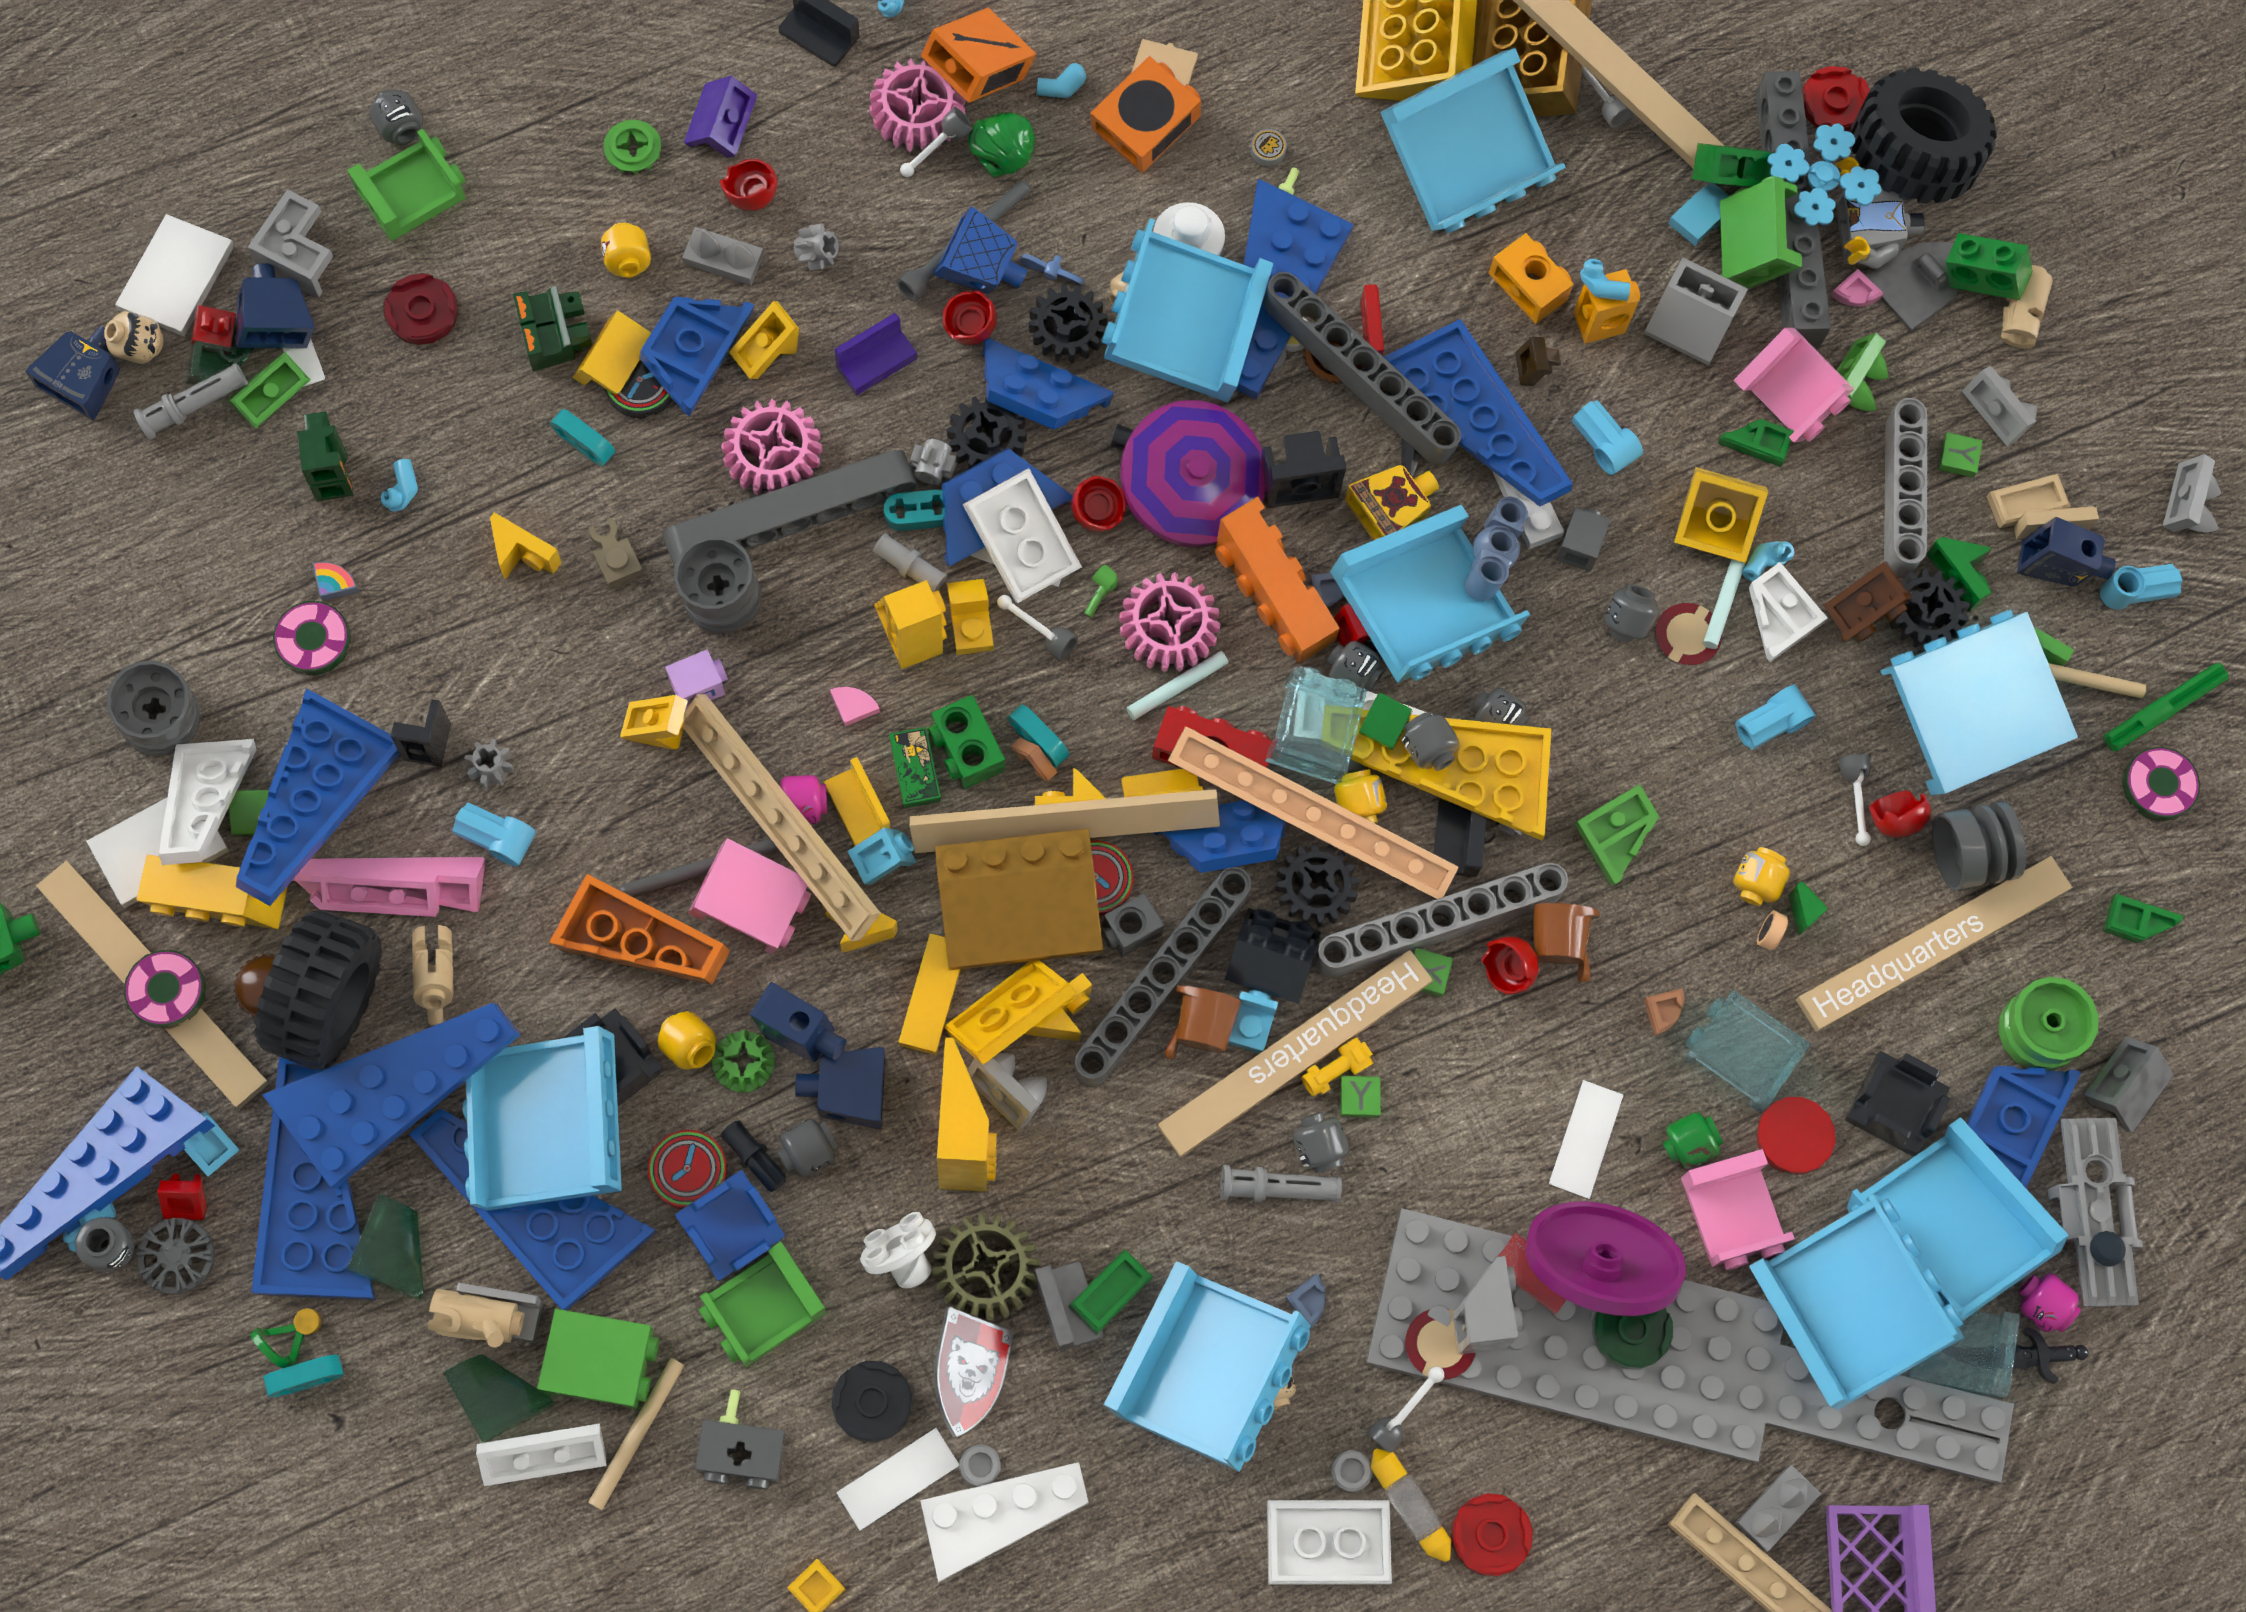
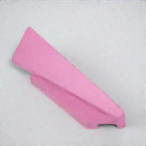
(394, 884)

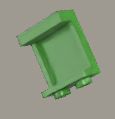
(409, 186)
(1756, 233)
(762, 1306)
(598, 1359)

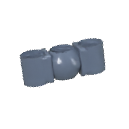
(1496, 549)

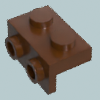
(1867, 602)

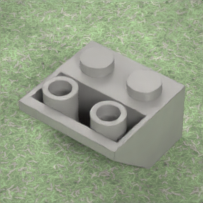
(1695, 311)
(1487, 1313)

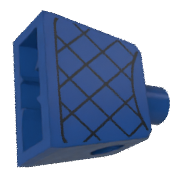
(980, 255)

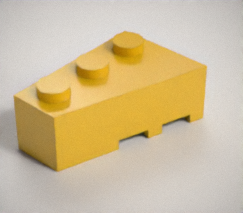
(204, 893)

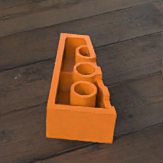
(1274, 582)
(631, 933)

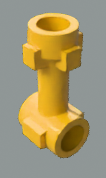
(1353, 1057)

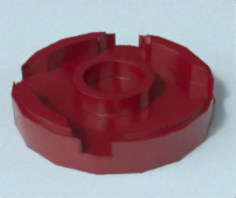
(420, 309)

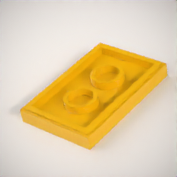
(1009, 1010)

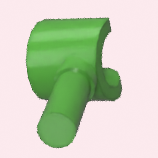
(1108, 581)

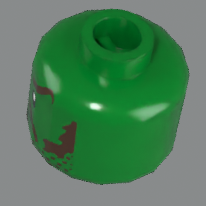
(1693, 1140)

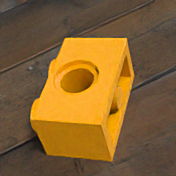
(1533, 296)
(1605, 317)

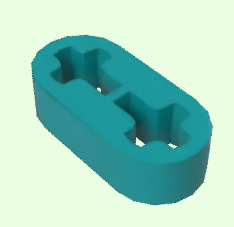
(582, 437)
(918, 508)
(1032, 729)
(303, 1376)

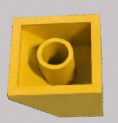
(1721, 514)

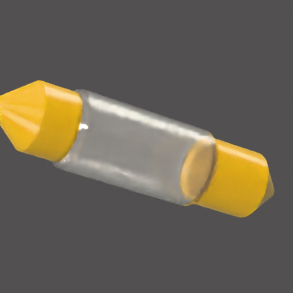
(1411, 1505)

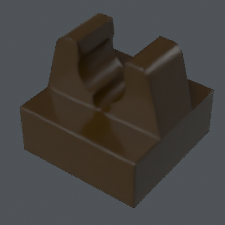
(1535, 360)

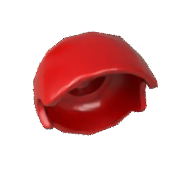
(750, 184)
(970, 318)
(1098, 504)
(1900, 814)
(1510, 965)

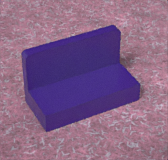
(721, 115)
(874, 354)

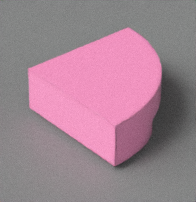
(1857, 291)
(853, 704)

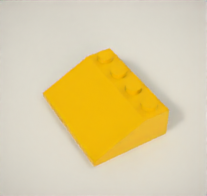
(1412, 45)
(964, 1143)

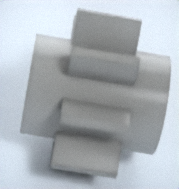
(816, 247)
(933, 461)
(489, 752)

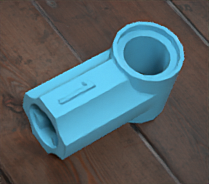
(1612, 445)
(2141, 585)
(1783, 713)
(503, 838)

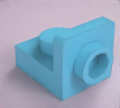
(882, 854)
(1253, 1021)
(210, 1149)

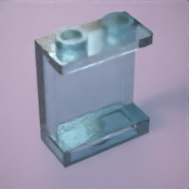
(1317, 725)
(1746, 1048)
(1979, 1361)

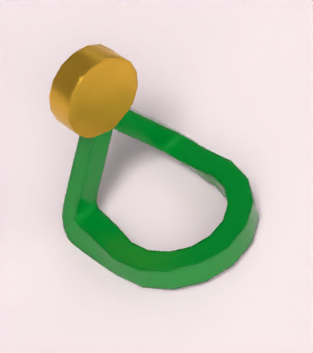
(305, 1323)

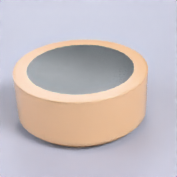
(1772, 930)

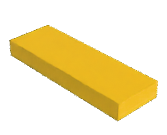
(930, 999)

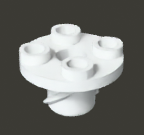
(1193, 226)
(900, 1250)

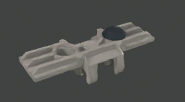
(2086, 1213)

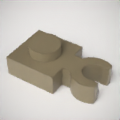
(615, 558)

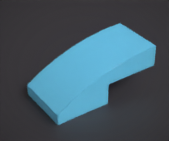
(1699, 214)

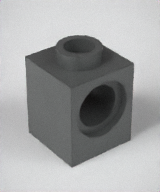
(1583, 539)
(1137, 910)

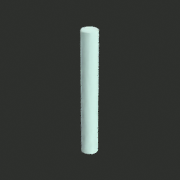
(1723, 604)
(1177, 685)

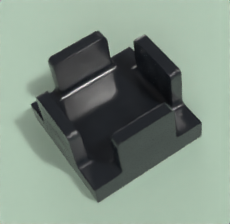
(1306, 473)
(633, 1058)
(1900, 1102)

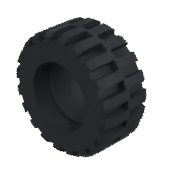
(1955, 130)
(317, 989)

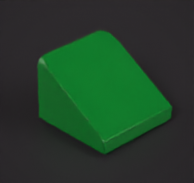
(1385, 721)
(1805, 907)

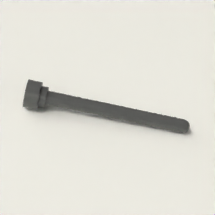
(915, 283)
(687, 871)

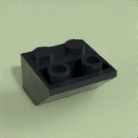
(1273, 954)

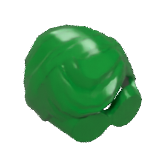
(1004, 140)

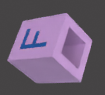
(697, 676)

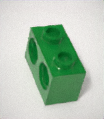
(1731, 165)
(1989, 266)
(973, 740)

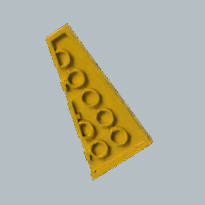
(1495, 771)

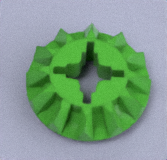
(619, 139)
(755, 1074)

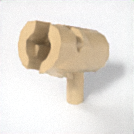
(2024, 316)
(433, 982)
(475, 1317)

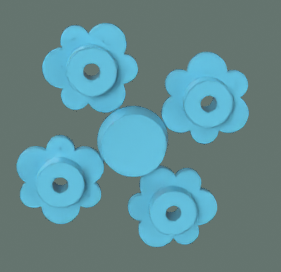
(1824, 175)

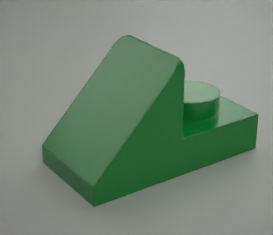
(1957, 561)

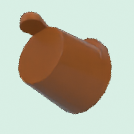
(1563, 934)
(1204, 1020)

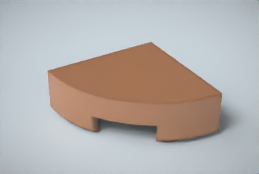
(1032, 752)
(1664, 1010)

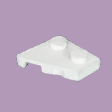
(1783, 611)

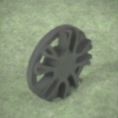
(175, 1256)

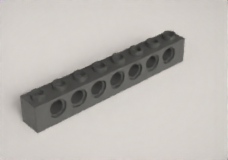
(1803, 290)

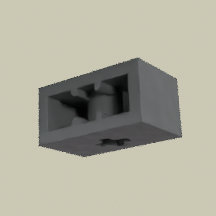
(723, 1438)

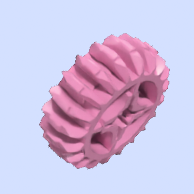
(899, 94)
(747, 436)
(1184, 618)

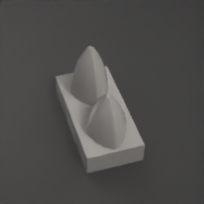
(723, 256)
(2000, 406)
(2190, 489)
(1012, 1098)
(1777, 1508)

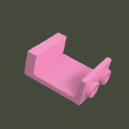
(1796, 384)
(751, 895)
(1735, 1210)

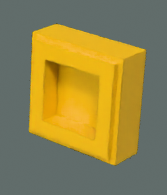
(816, 1587)

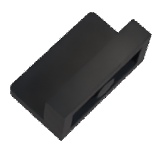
(821, 29)
(426, 743)
(1460, 837)

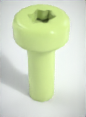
(1287, 186)
(731, 1408)

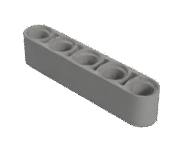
(1914, 474)

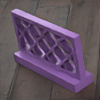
(1914, 1557)

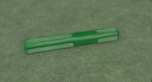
(2165, 707)

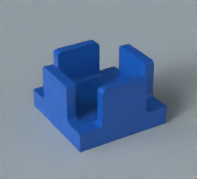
(730, 1225)

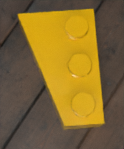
(913, 623)

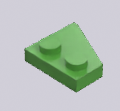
(1618, 831)

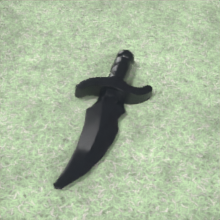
(2041, 1355)

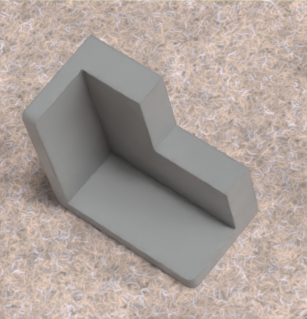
(284, 243)

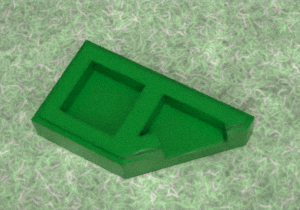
(1760, 440)
(2137, 920)

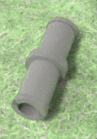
(909, 562)

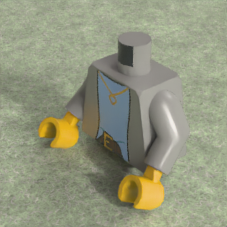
(1874, 231)

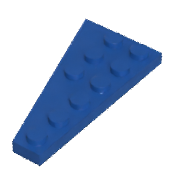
(1297, 241)

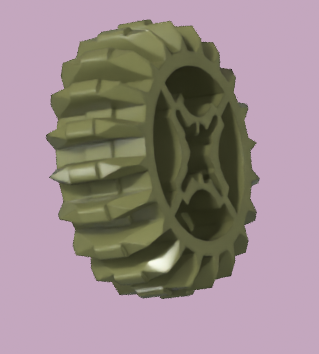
(1002, 1258)

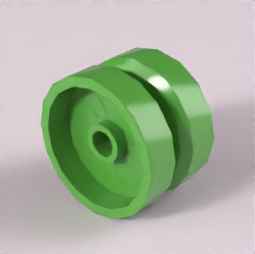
(2048, 1024)

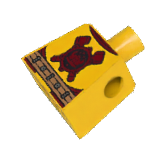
(1391, 500)

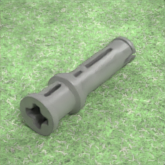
(175, 407)
(1260, 1184)

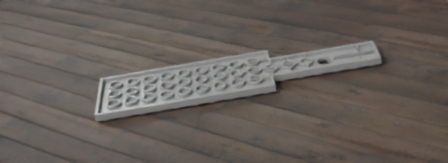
(1706, 1393)

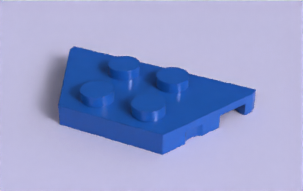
(692, 345)
(1037, 388)
(960, 532)
(1243, 838)
(2020, 1113)

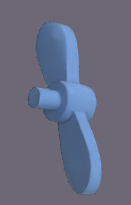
(1051, 269)

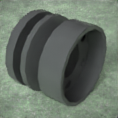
(714, 566)
(141, 692)
(1978, 846)

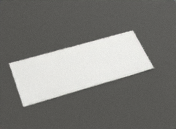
(1586, 1139)
(897, 1479)

